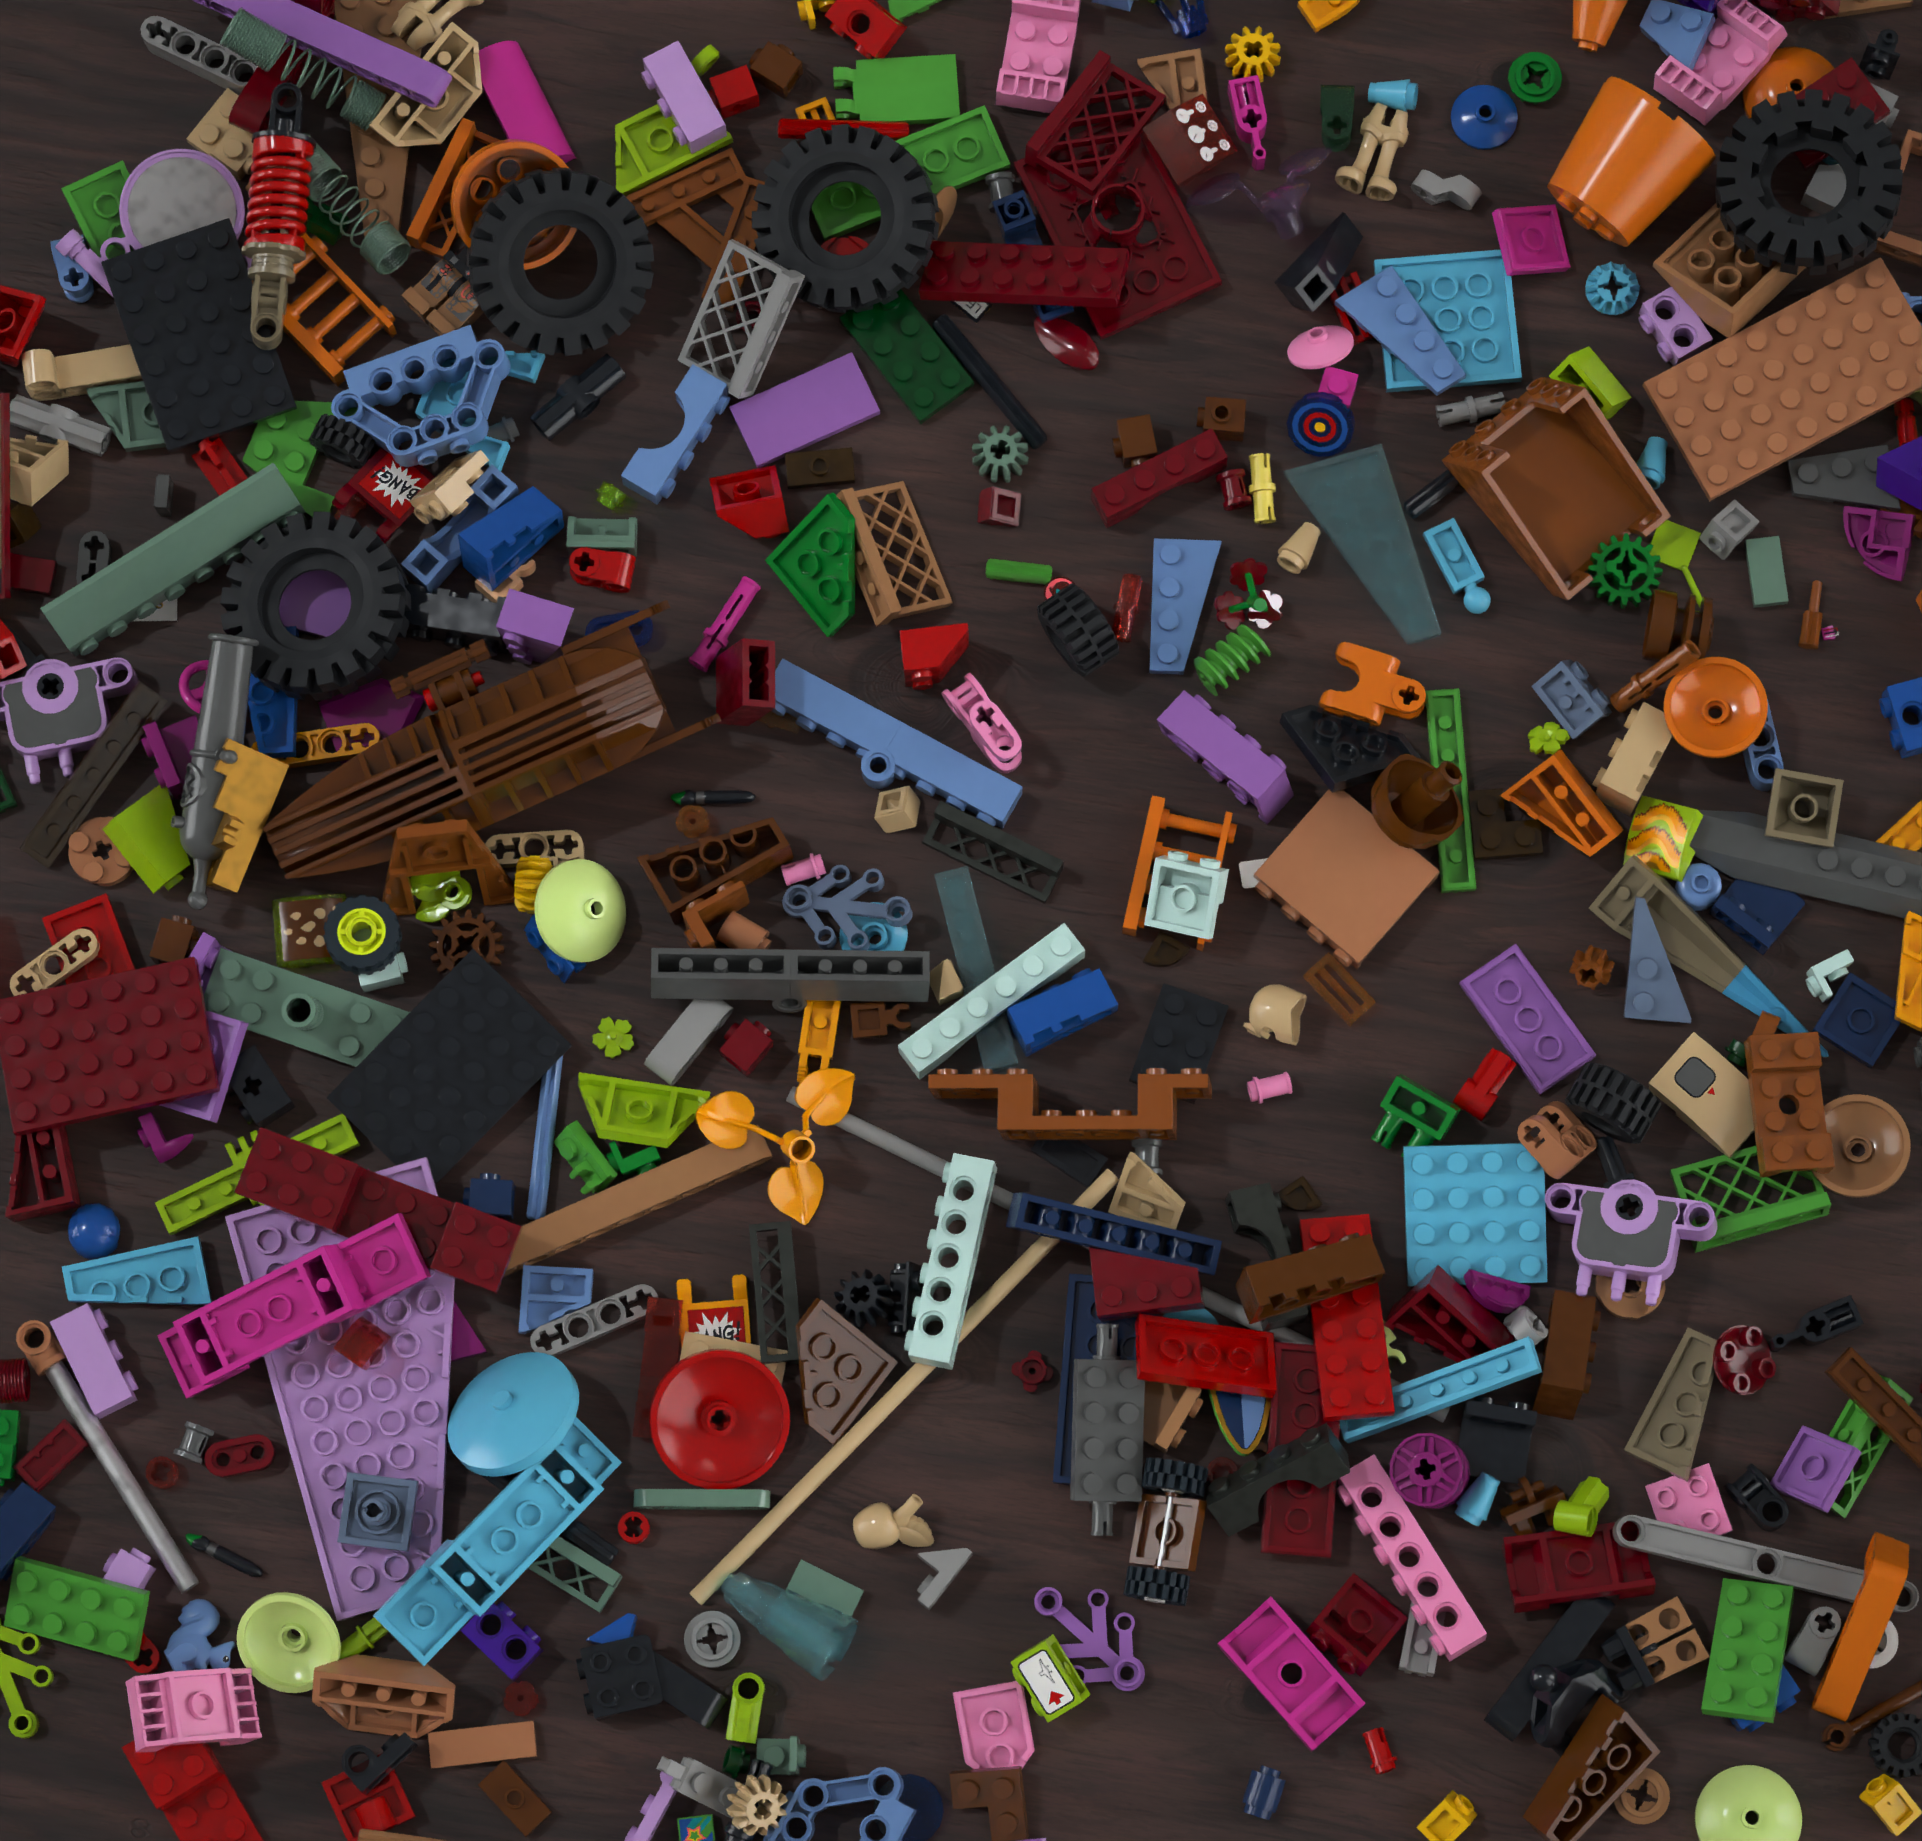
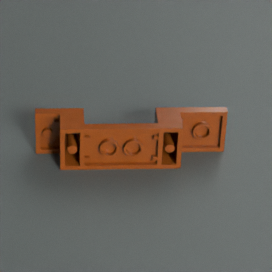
(1019, 1105)

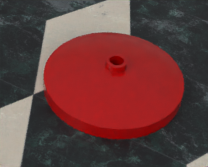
(725, 1451)

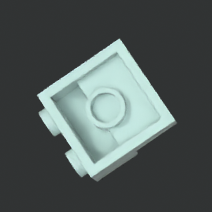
(1185, 894)

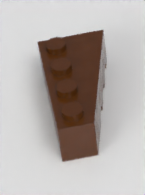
(1591, 1773)

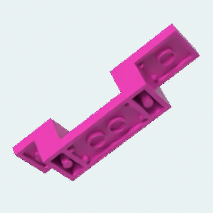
(291, 1303)

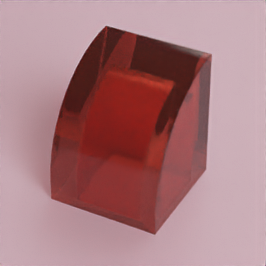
(362, 1342)

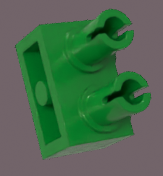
(1415, 1105)

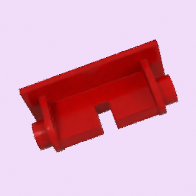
(218, 465)

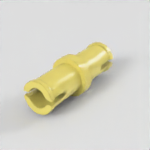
(1262, 488)

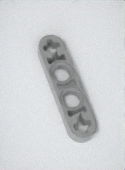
(592, 1315)

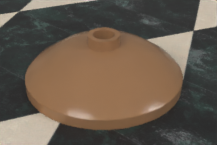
(1880, 1131)

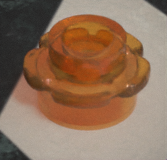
(697, 813)

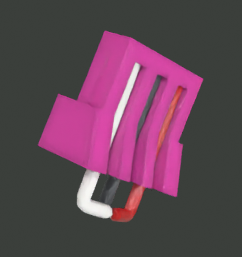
(1828, 633)

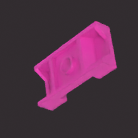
(1315, 1703)

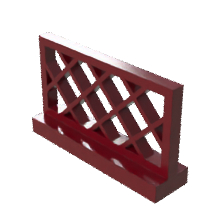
(1073, 105)

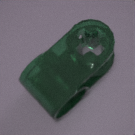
(1337, 112)

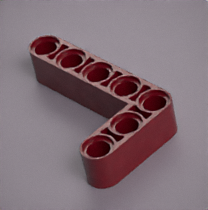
(253, 105)

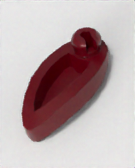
(1068, 343)

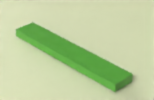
(1447, 744)

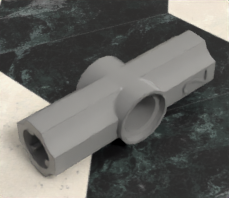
(61, 423)

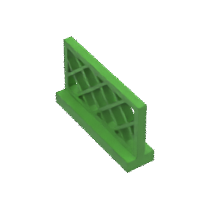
(1751, 1221)

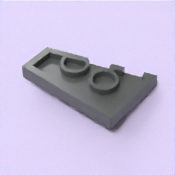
(1841, 478)

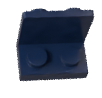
(1756, 912)

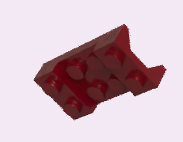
(1574, 1567)

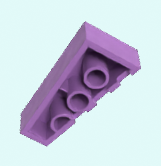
(1227, 754)

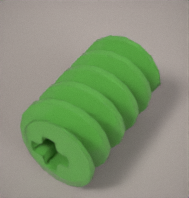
(1229, 657)

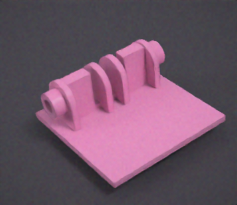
(1690, 1503)

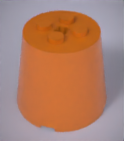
(1627, 163)

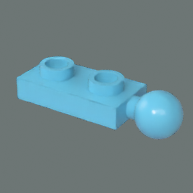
(1458, 564)

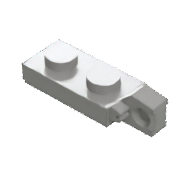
(700, 1783)

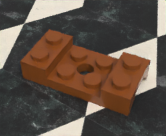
(1780, 1069)

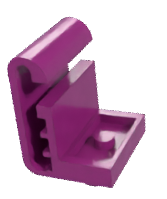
(171, 750)

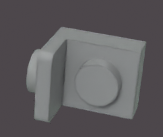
(1728, 529)

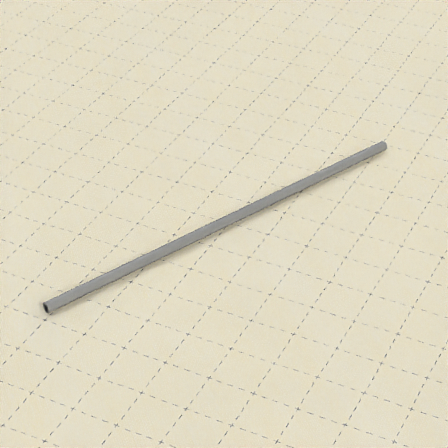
(1003, 1198)

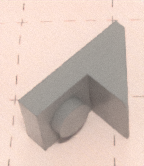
(948, 1565)

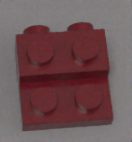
(1355, 1625)

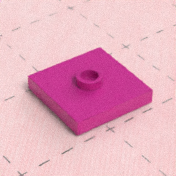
(1531, 240)

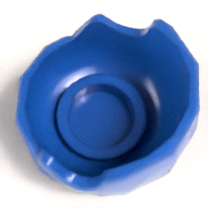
(94, 1231)

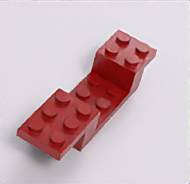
(193, 1793)

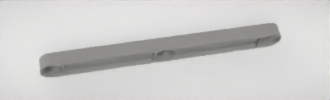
(1741, 1559)

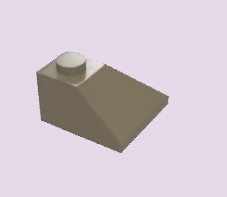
(1804, 808)

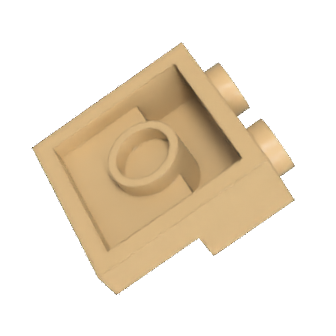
(222, 140)
(449, 489)

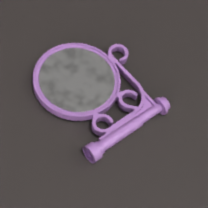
(164, 199)

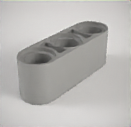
(687, 1038)

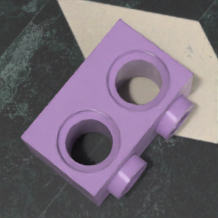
(1683, 323)

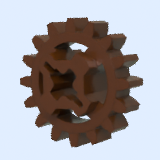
(477, 938)

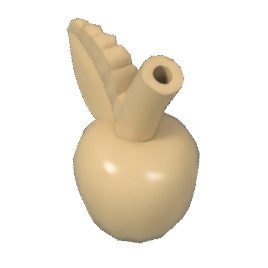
(881, 1527)

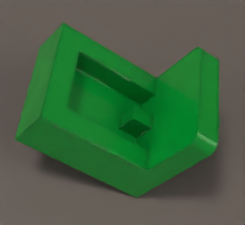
(635, 1163)

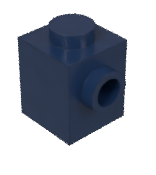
(491, 1195)

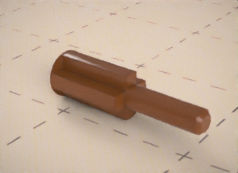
(1812, 620)

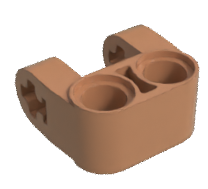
(1562, 1147)

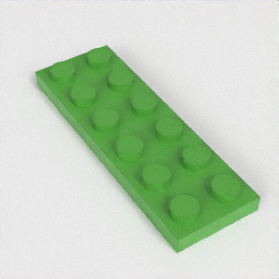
(951, 154)

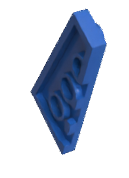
(273, 717)

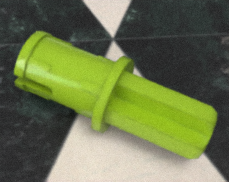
(362, 1638)

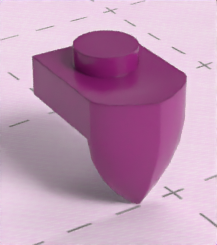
(152, 1136)

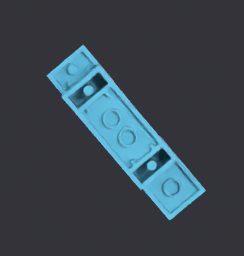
(497, 1545)

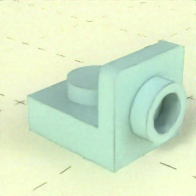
(1833, 968)

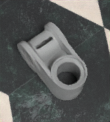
(1810, 1645)

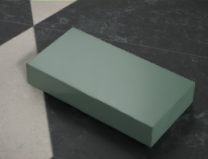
(1766, 571)
(825, 1588)

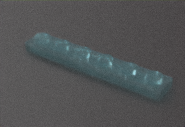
(974, 960)

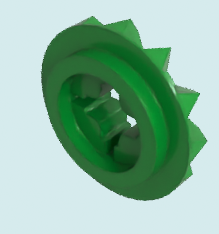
(1538, 64)

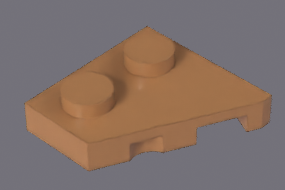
(1176, 75)

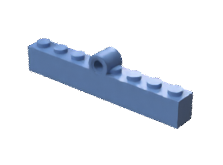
(895, 745)

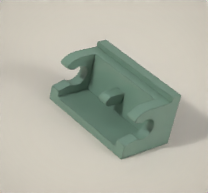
(602, 534)

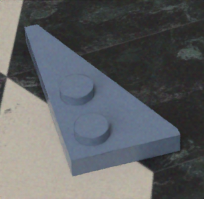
(1651, 983)

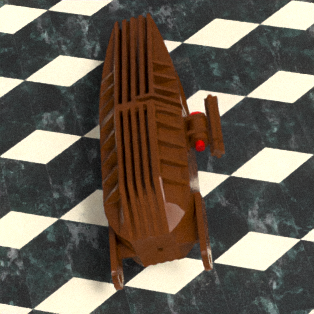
(483, 749)

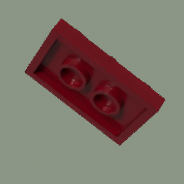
(1848, 81)

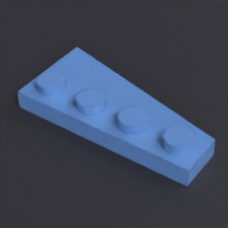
(1178, 594)

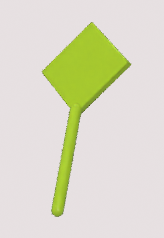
(1676, 547)

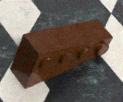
(703, 866)
(1308, 1277)

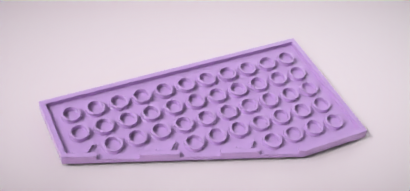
(358, 1419)

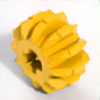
(1252, 43)
(527, 880)

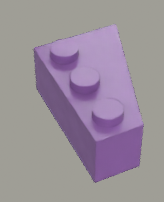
(532, 626)

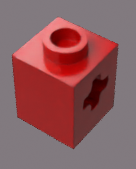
(733, 92)

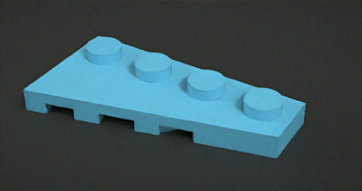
(152, 1275)

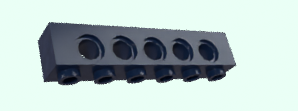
(1111, 1232)

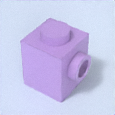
(129, 1568)

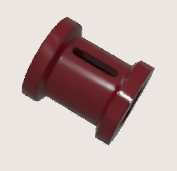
(1233, 489)

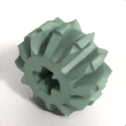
(1010, 461)

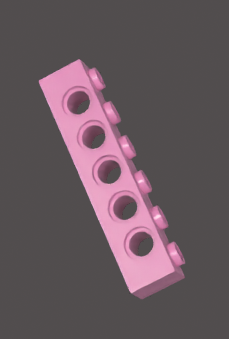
(1371, 1478)

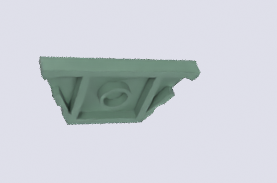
(128, 414)

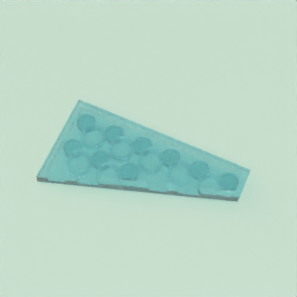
(1364, 519)

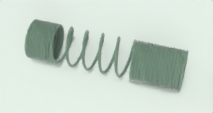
(262, 46)
(383, 244)

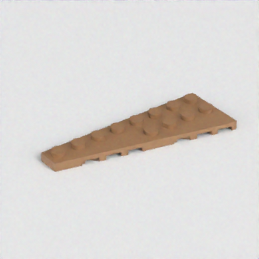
(378, 164)

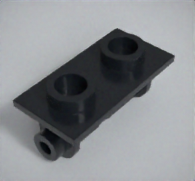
(1880, 57)
(904, 1283)

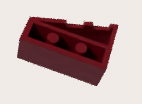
(1141, 1285)
(1447, 1318)

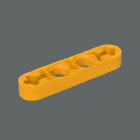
(316, 742)

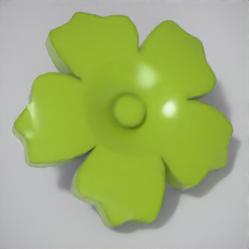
(1547, 739)
(613, 1037)

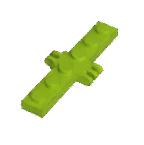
(217, 1191)

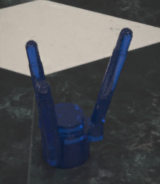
(1189, 21)

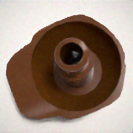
(1417, 802)

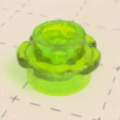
(610, 495)

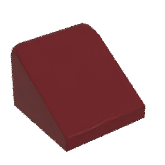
(999, 507)

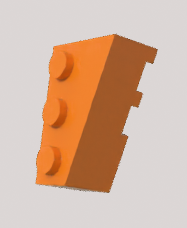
(1565, 803)

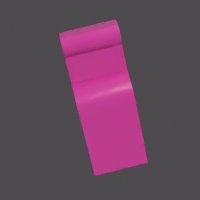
(1252, 110)

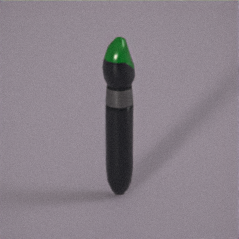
(690, 797)
(224, 1555)

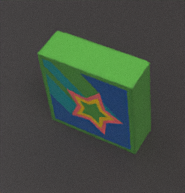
(696, 1828)

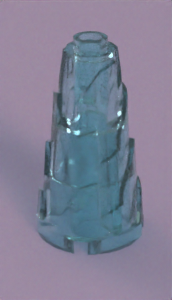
(797, 1625)

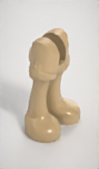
(431, 24)
(1375, 133)

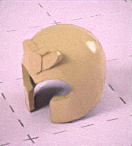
(1276, 1011)

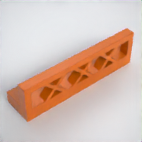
(440, 187)

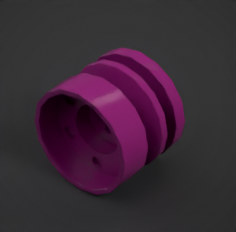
(1446, 1483)

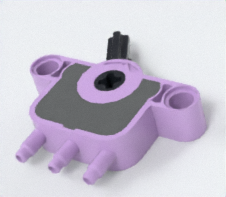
(62, 723)
(1620, 1245)

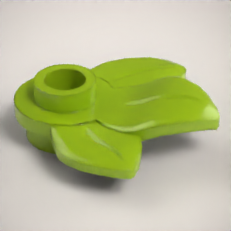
(435, 894)

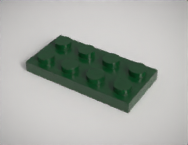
(908, 355)

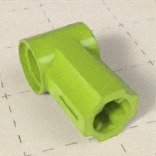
(1581, 1511)
(744, 1712)

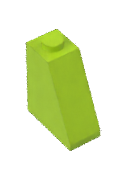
(149, 841)

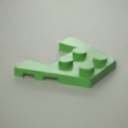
(287, 445)

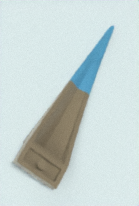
(1688, 940)

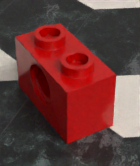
(883, 27)

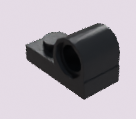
(395, 1751)

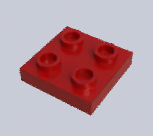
(378, 1810)

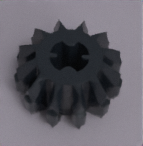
(868, 1287)

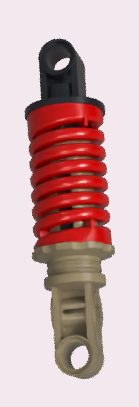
(277, 212)

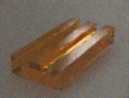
(1329, 998)

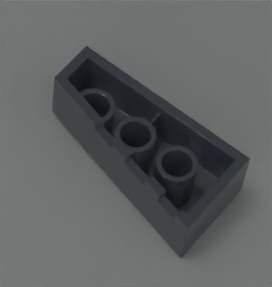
(454, 619)

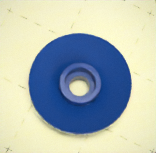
(1481, 131)

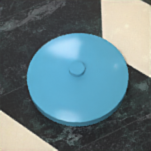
(513, 1414)

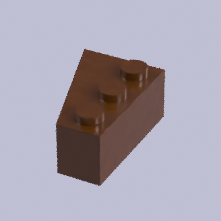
(1566, 1354)

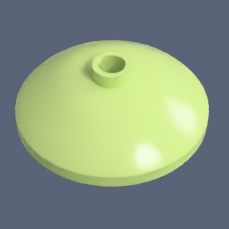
(566, 915)
(278, 1655)
(1747, 1788)

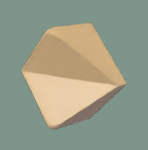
(897, 809)
(945, 982)

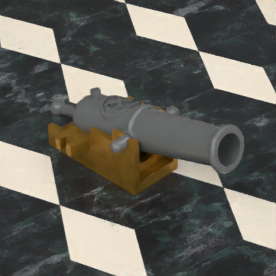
(226, 783)

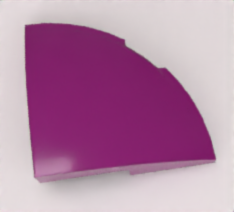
(1880, 539)

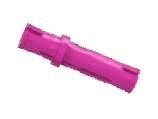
(703, 656)

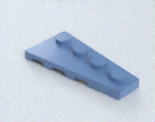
(1396, 321)

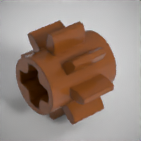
(1592, 967)

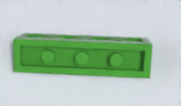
(1855, 1429)

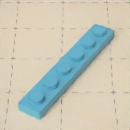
(1451, 1386)

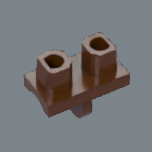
(1519, 1513)

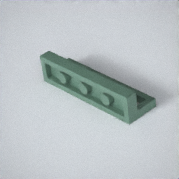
(584, 1561)

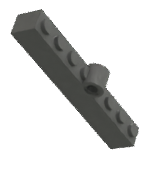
(790, 975)

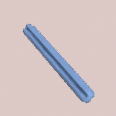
(544, 1142)

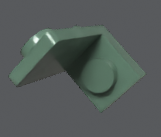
(784, 1754)

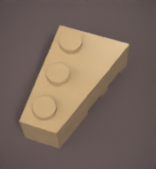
(36, 468)

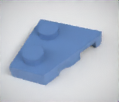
(1677, 30)
(552, 1294)

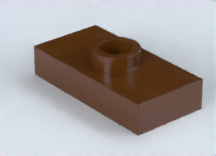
(515, 1798)

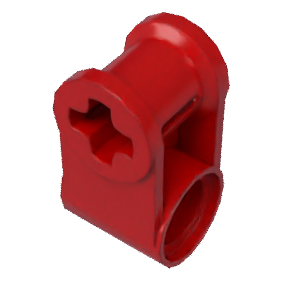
(607, 569)

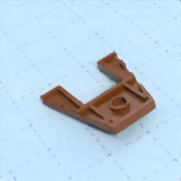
(440, 849)

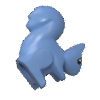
(189, 1644)

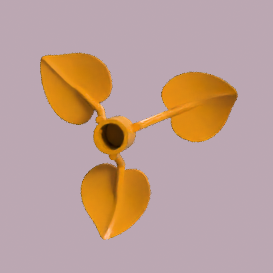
(796, 1188)

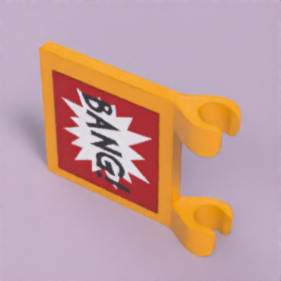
(717, 1318)

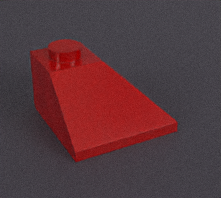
(751, 501)

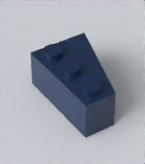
(22, 1523)

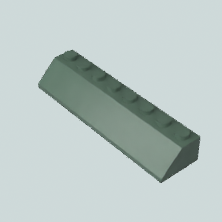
(171, 561)

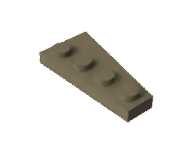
(1676, 1410)

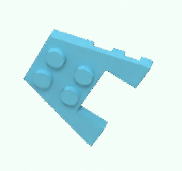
(446, 396)

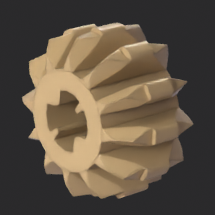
(768, 1797)

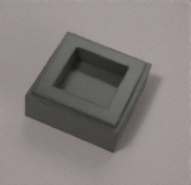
(164, 495)

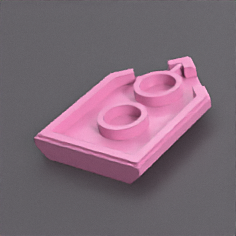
(994, 1726)

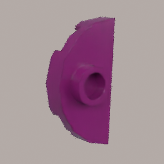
(1495, 1292)

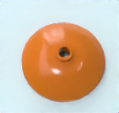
(1784, 68)
(1715, 685)

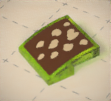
(300, 929)

